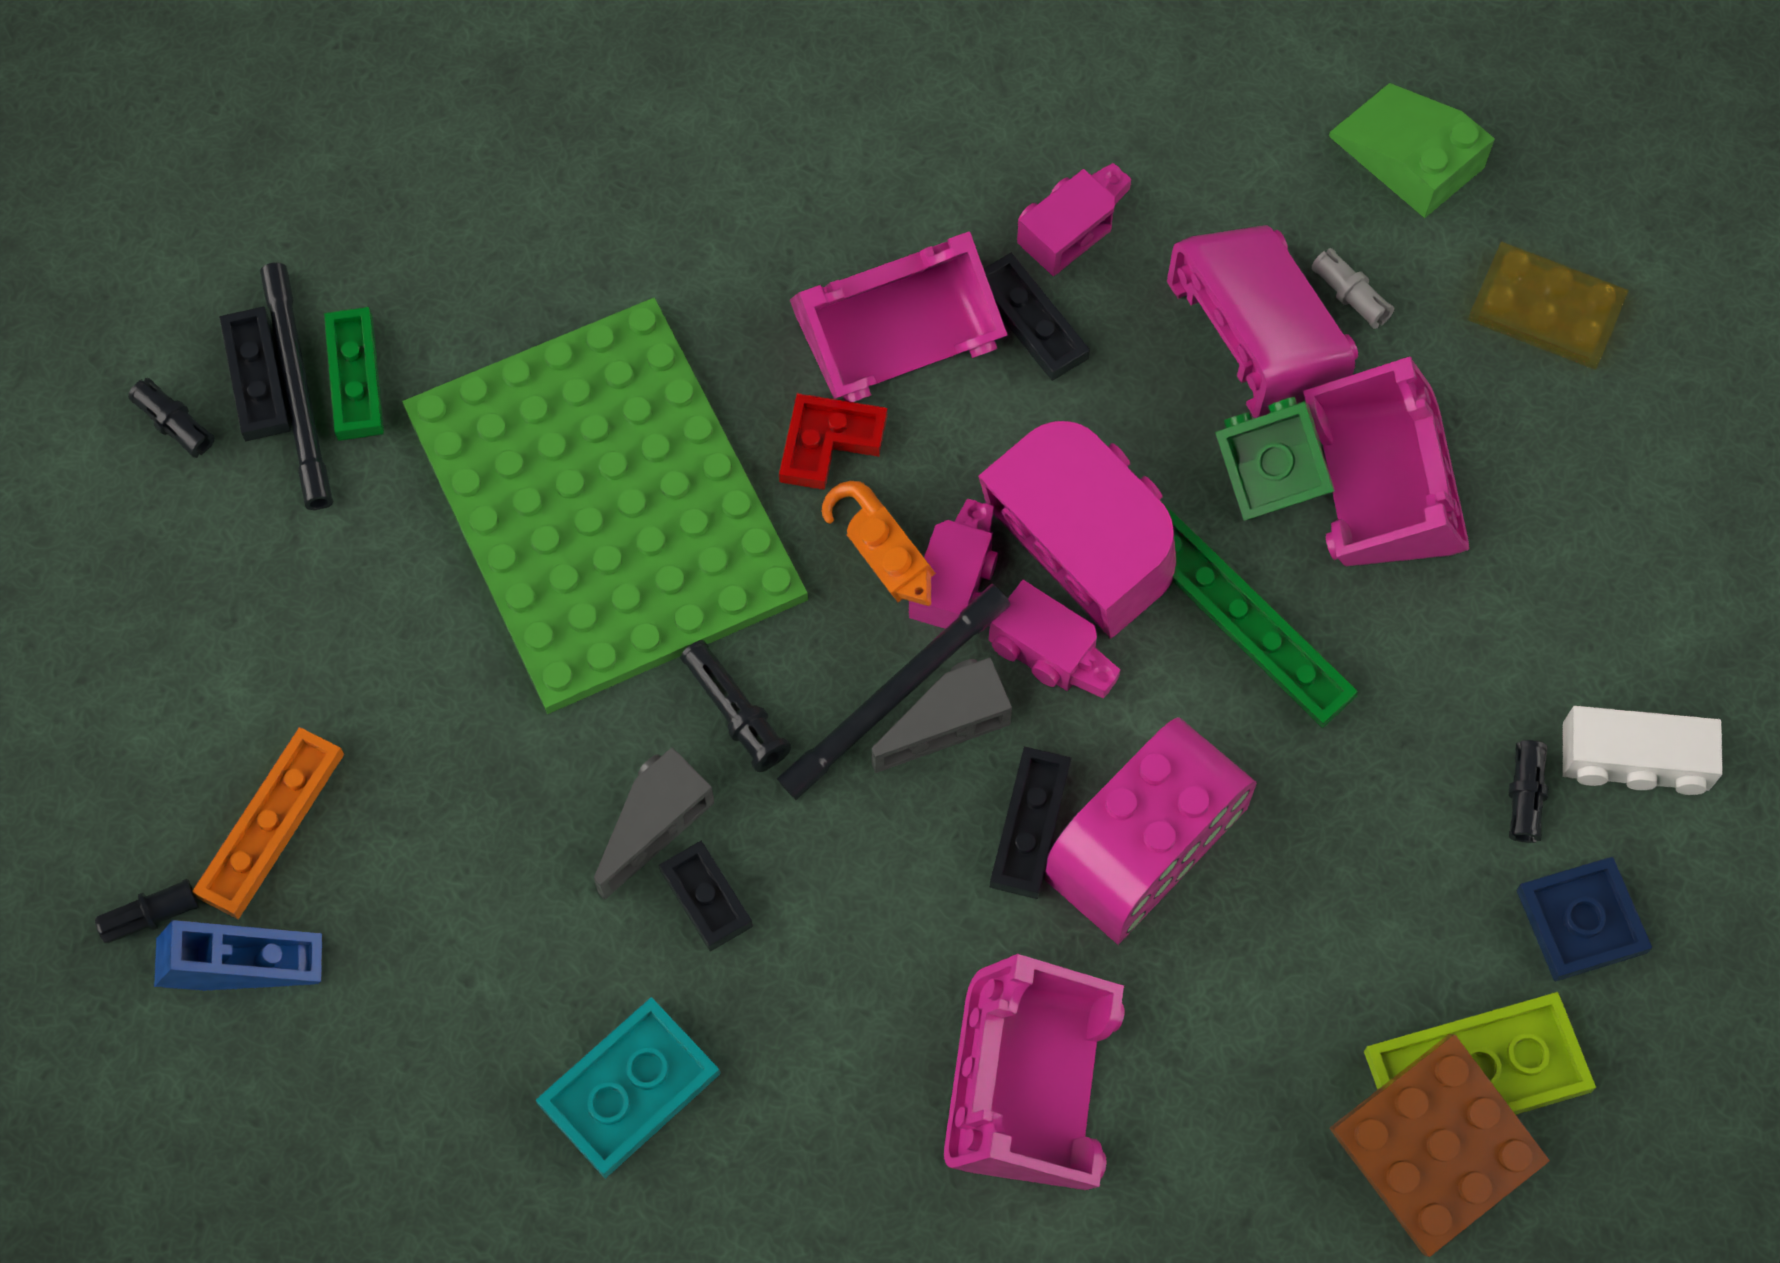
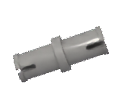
(1352, 288)

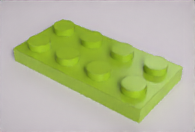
(1521, 1049)

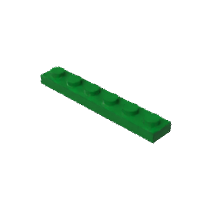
(1258, 628)

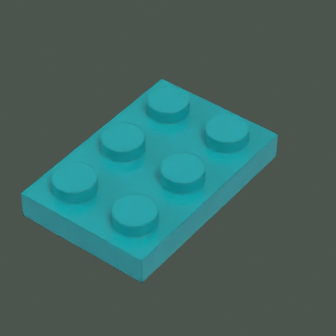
(628, 1087)

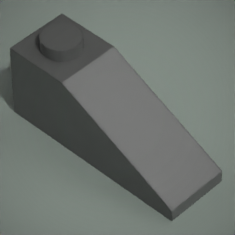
(954, 710)
(658, 808)

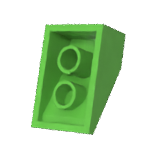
(1415, 145)

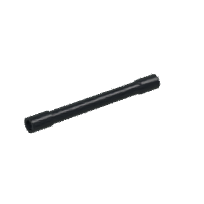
(311, 469)
(816, 761)

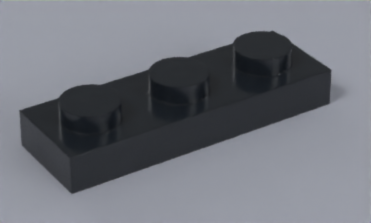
(1034, 318)
(254, 374)
(1030, 822)

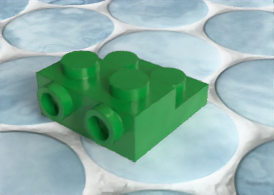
(1274, 458)

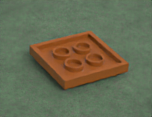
(1439, 1144)

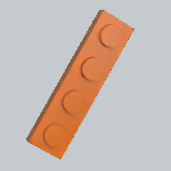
(268, 823)

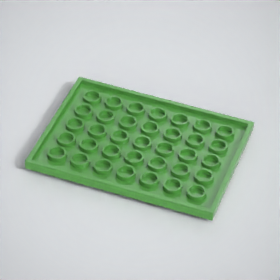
(603, 504)

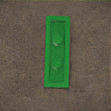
(353, 374)

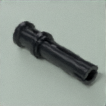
(749, 721)

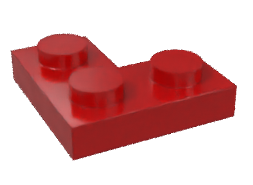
(824, 426)

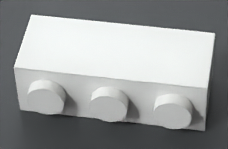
(1642, 749)

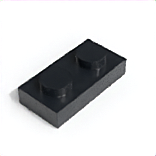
(705, 895)

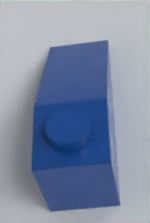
(235, 957)

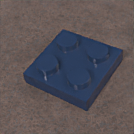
(1583, 919)

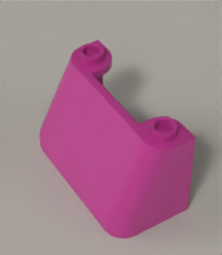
(1262, 312)
(900, 317)
(1387, 467)
(1030, 1073)

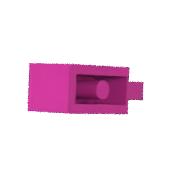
(1071, 217)
(960, 558)
(1052, 642)

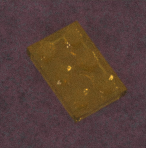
(1548, 305)

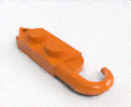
(883, 544)

